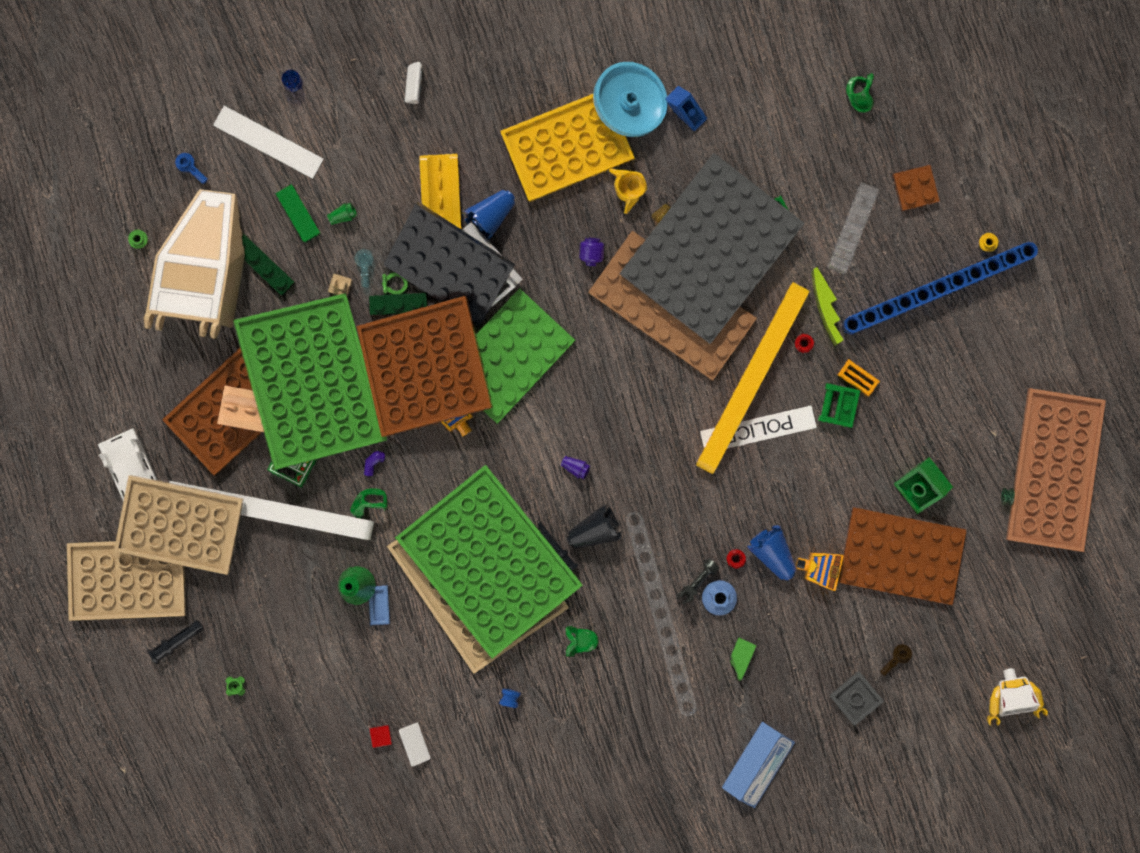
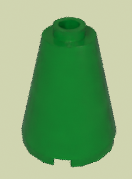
(362, 582)

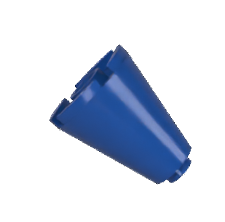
(490, 212)
(774, 552)

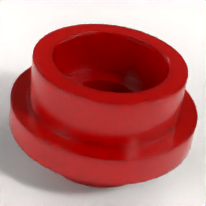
(810, 343)
(730, 558)

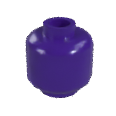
(591, 251)

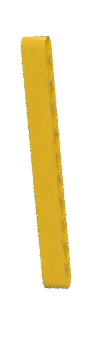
(752, 378)

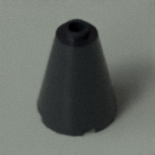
(595, 529)

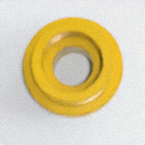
(982, 242)

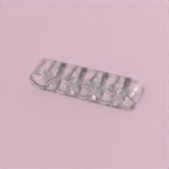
(853, 228)

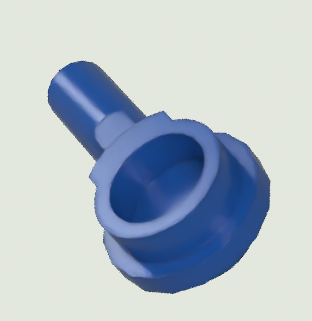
(185, 163)

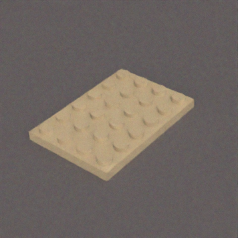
(178, 524)
(121, 584)

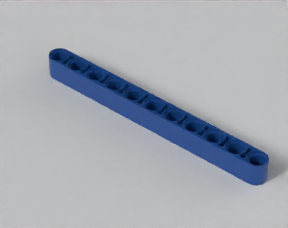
(948, 286)

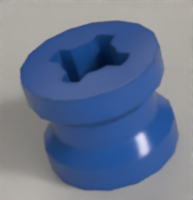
(509, 698)

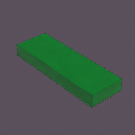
(298, 213)

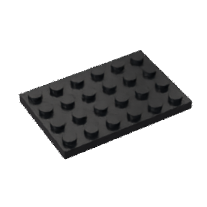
(448, 262)

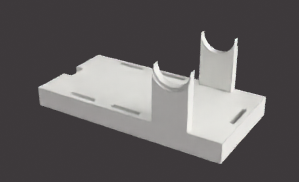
(125, 458)

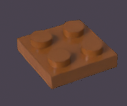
(915, 188)

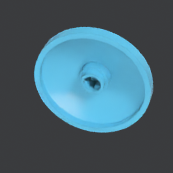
(630, 99)

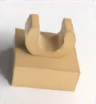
(340, 285)

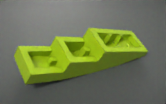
(824, 298)

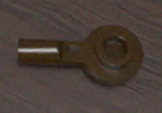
(901, 654)

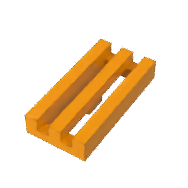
(853, 383)

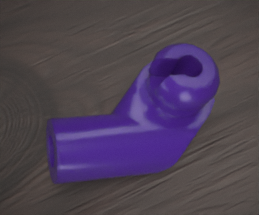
(372, 460)

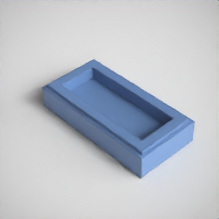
(379, 606)

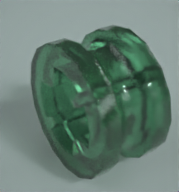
(1007, 496)

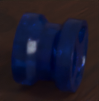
(289, 77)

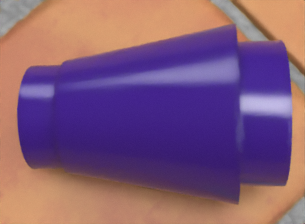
(576, 467)

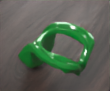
(861, 101)
(359, 503)
(584, 642)

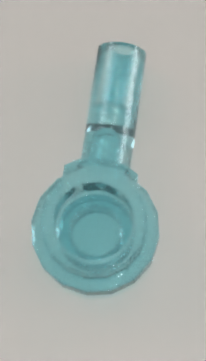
(364, 259)

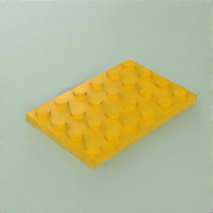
(563, 148)

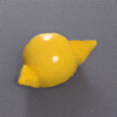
(629, 186)

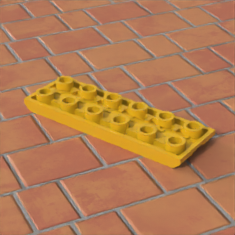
(441, 186)

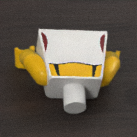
(1015, 697)

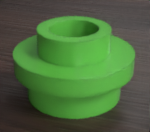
(142, 243)

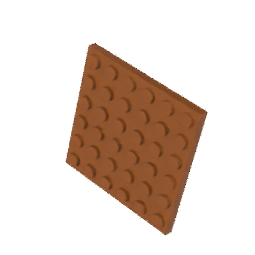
(424, 366)

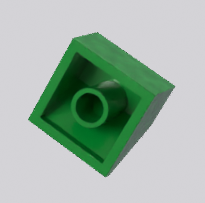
(923, 485)

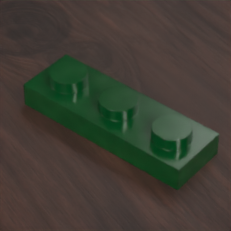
(396, 303)

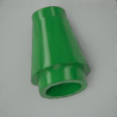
(342, 214)

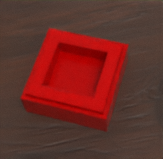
(380, 736)

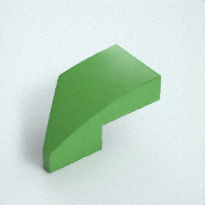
(741, 656)

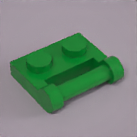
(845, 406)

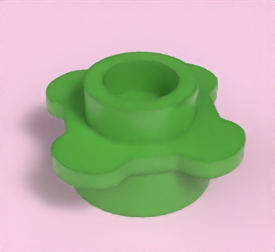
(230, 686)

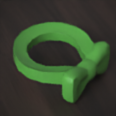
(386, 289)

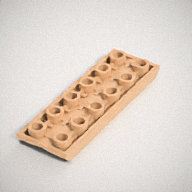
(239, 409)

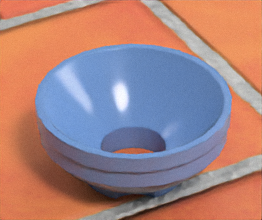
(711, 590)

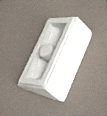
(413, 83)
(414, 744)

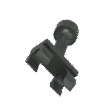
(690, 590)

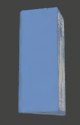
(758, 765)

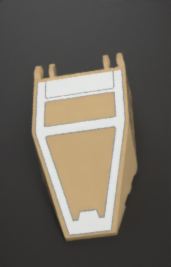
(199, 265)

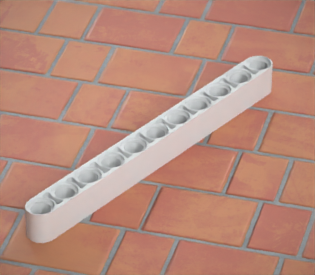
(300, 516)

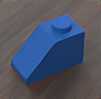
(686, 108)

